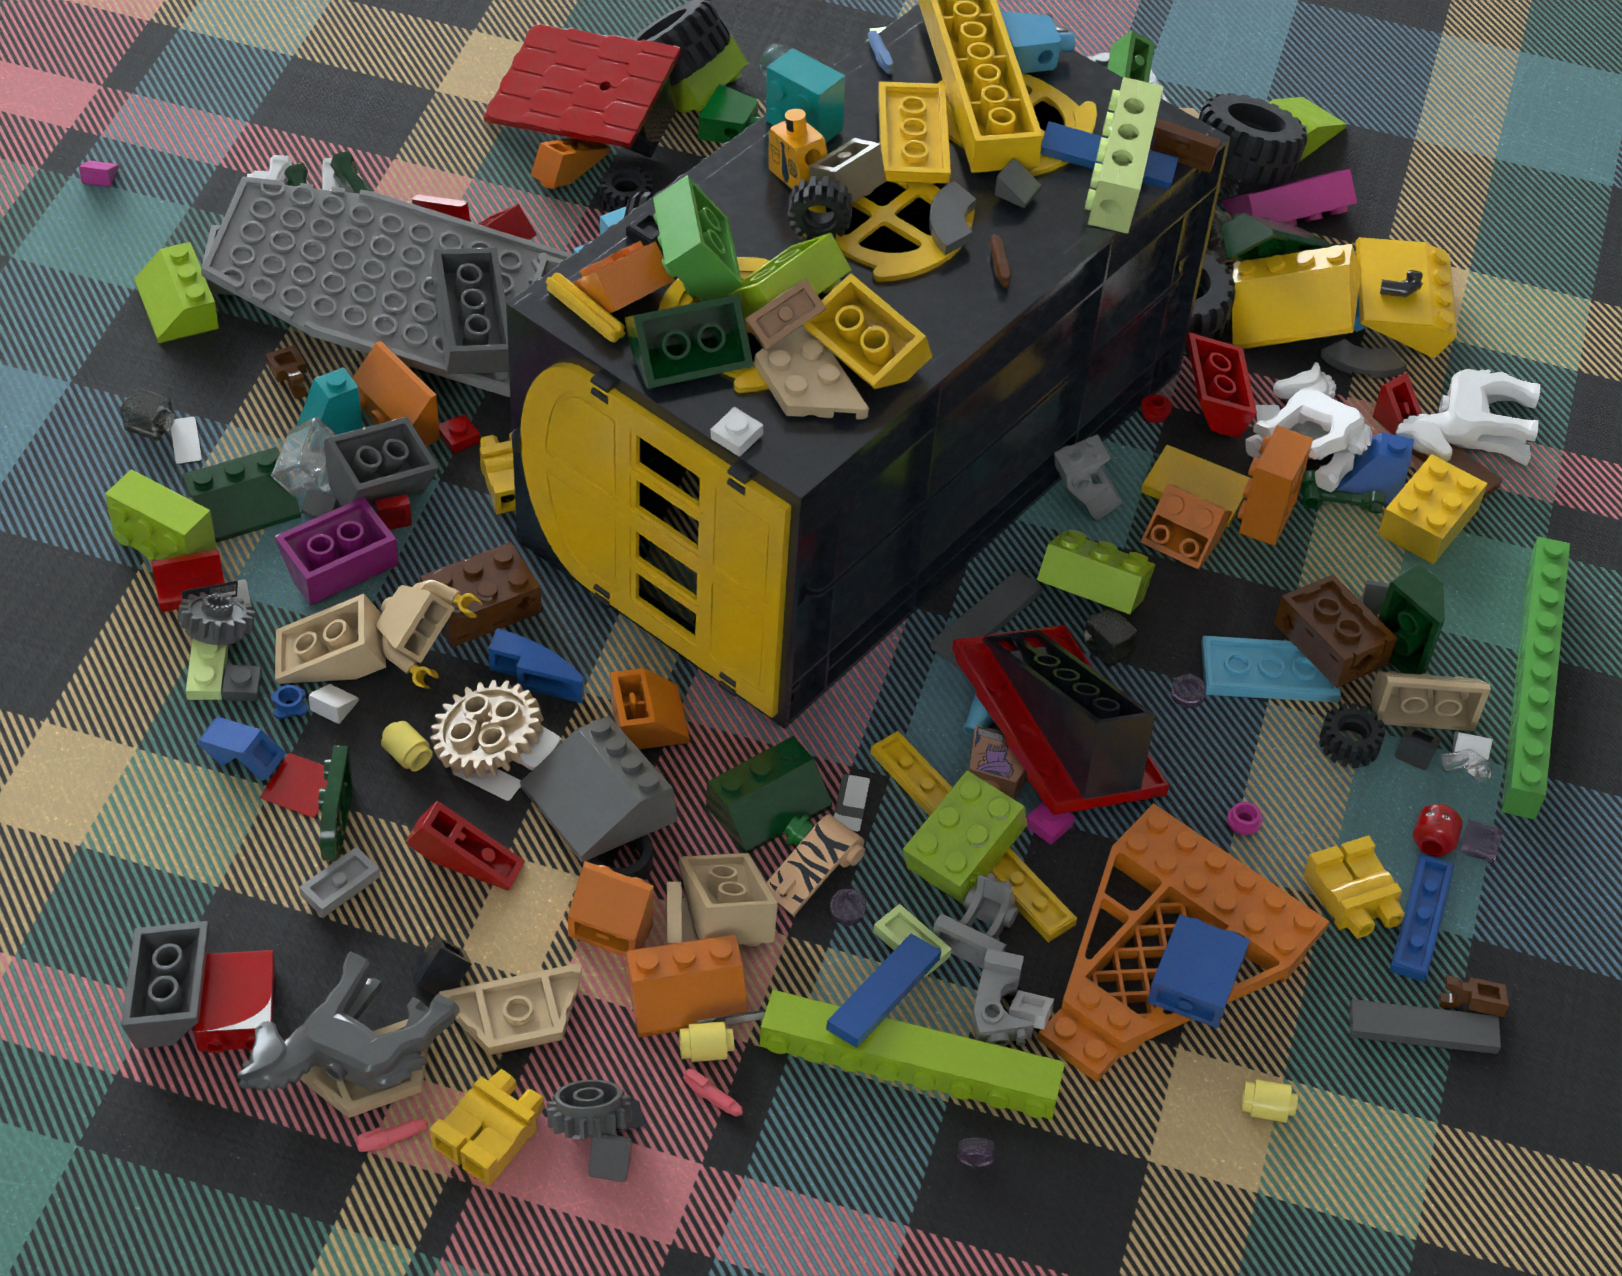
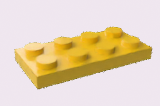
(914, 132)

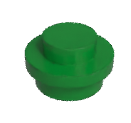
(798, 830)

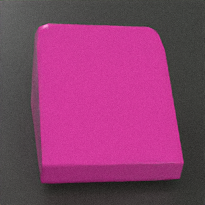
(98, 173)

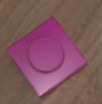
(1047, 825)

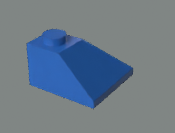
(1380, 467)

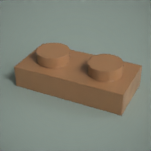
(785, 314)

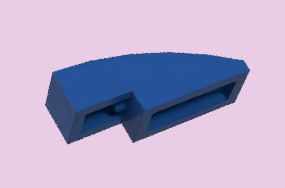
(535, 667)

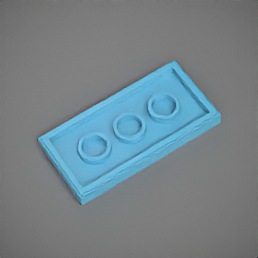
(1262, 670)

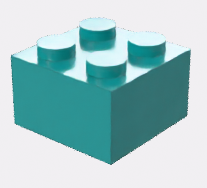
(807, 85)

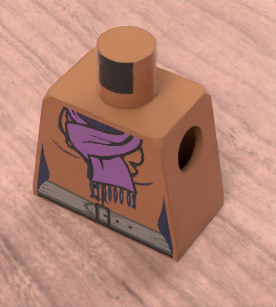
(995, 762)

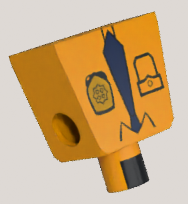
(794, 148)

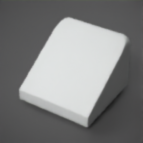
(332, 703)
(548, 743)

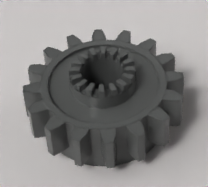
(215, 618)
(589, 1109)

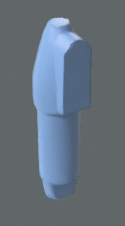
(882, 54)

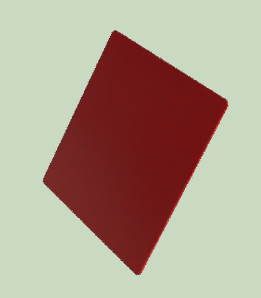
(296, 785)

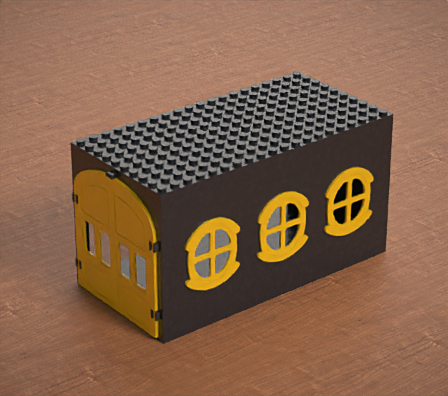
(845, 520)

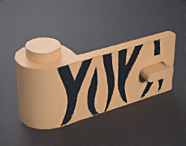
(813, 862)

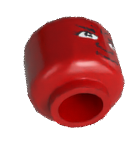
(1437, 830)

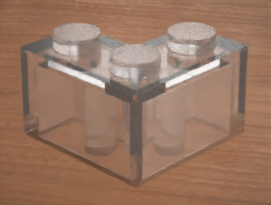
(303, 458)

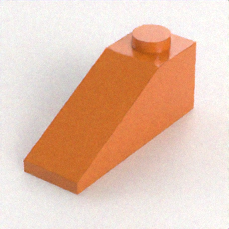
(566, 160)

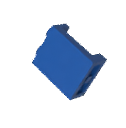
(1198, 970)

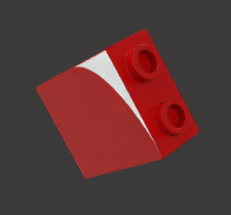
(235, 999)

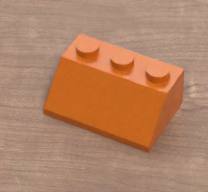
(394, 391)
(685, 983)

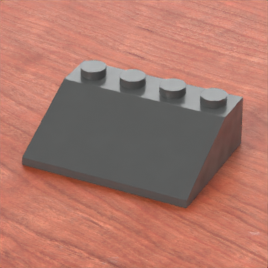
(600, 790)

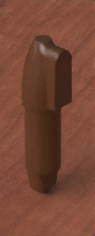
(1001, 265)

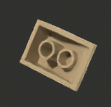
(331, 644)
(729, 898)

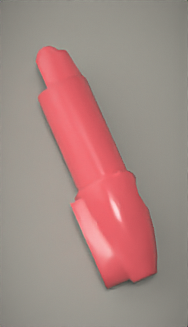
(705, 1089)
(380, 1139)

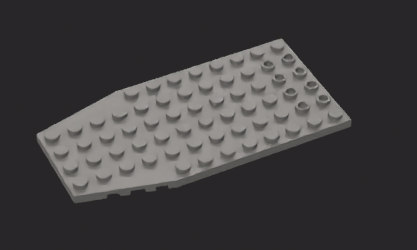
(358, 267)

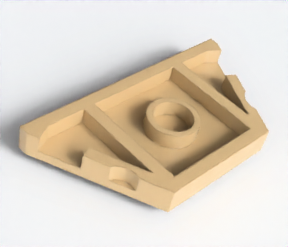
(808, 378)
(518, 1009)
(353, 1099)

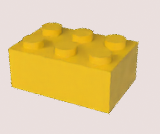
(1432, 509)

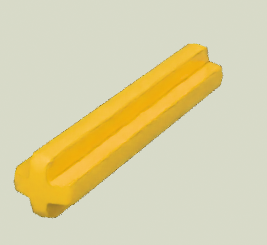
(585, 307)

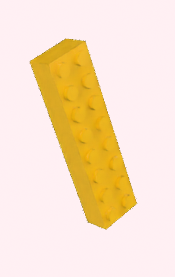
(983, 83)

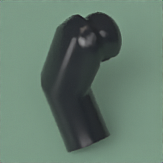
(1403, 288)

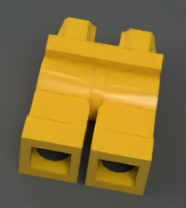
(498, 471)
(1355, 886)
(488, 1127)

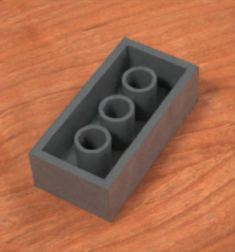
(471, 310)

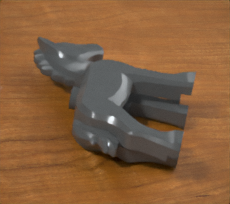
(344, 1045)

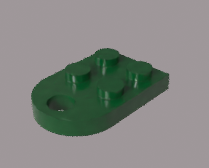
(335, 803)

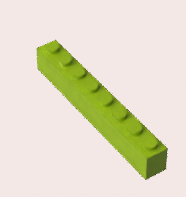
(916, 1057)

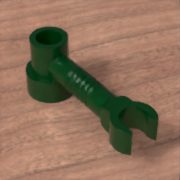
(1314, 496)

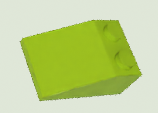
(1318, 123)

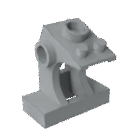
(1078, 467)
(988, 902)
(989, 1019)

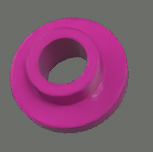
(1248, 812)

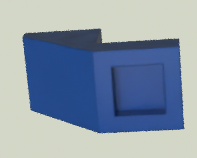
(250, 745)

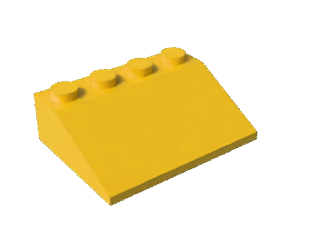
(1295, 296)
(1421, 319)

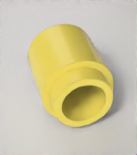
(406, 745)
(706, 1041)
(1269, 1100)

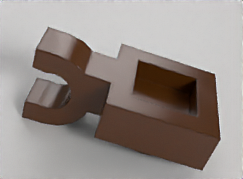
(289, 366)
(1479, 994)

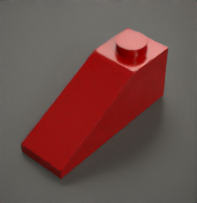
(464, 848)

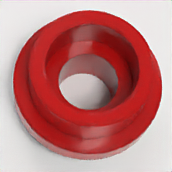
(1156, 408)

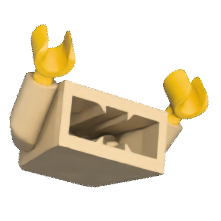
(414, 621)

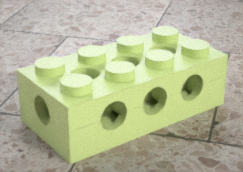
(1123, 154)

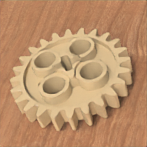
(487, 729)

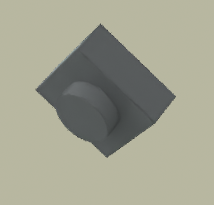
(242, 683)

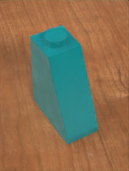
(335, 402)

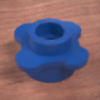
(286, 695)

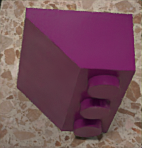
(337, 550)

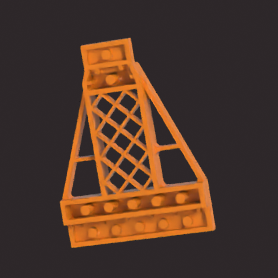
(1195, 882)

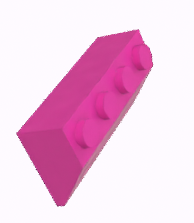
(1298, 199)

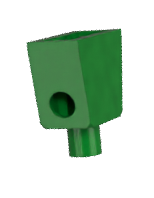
(727, 115)

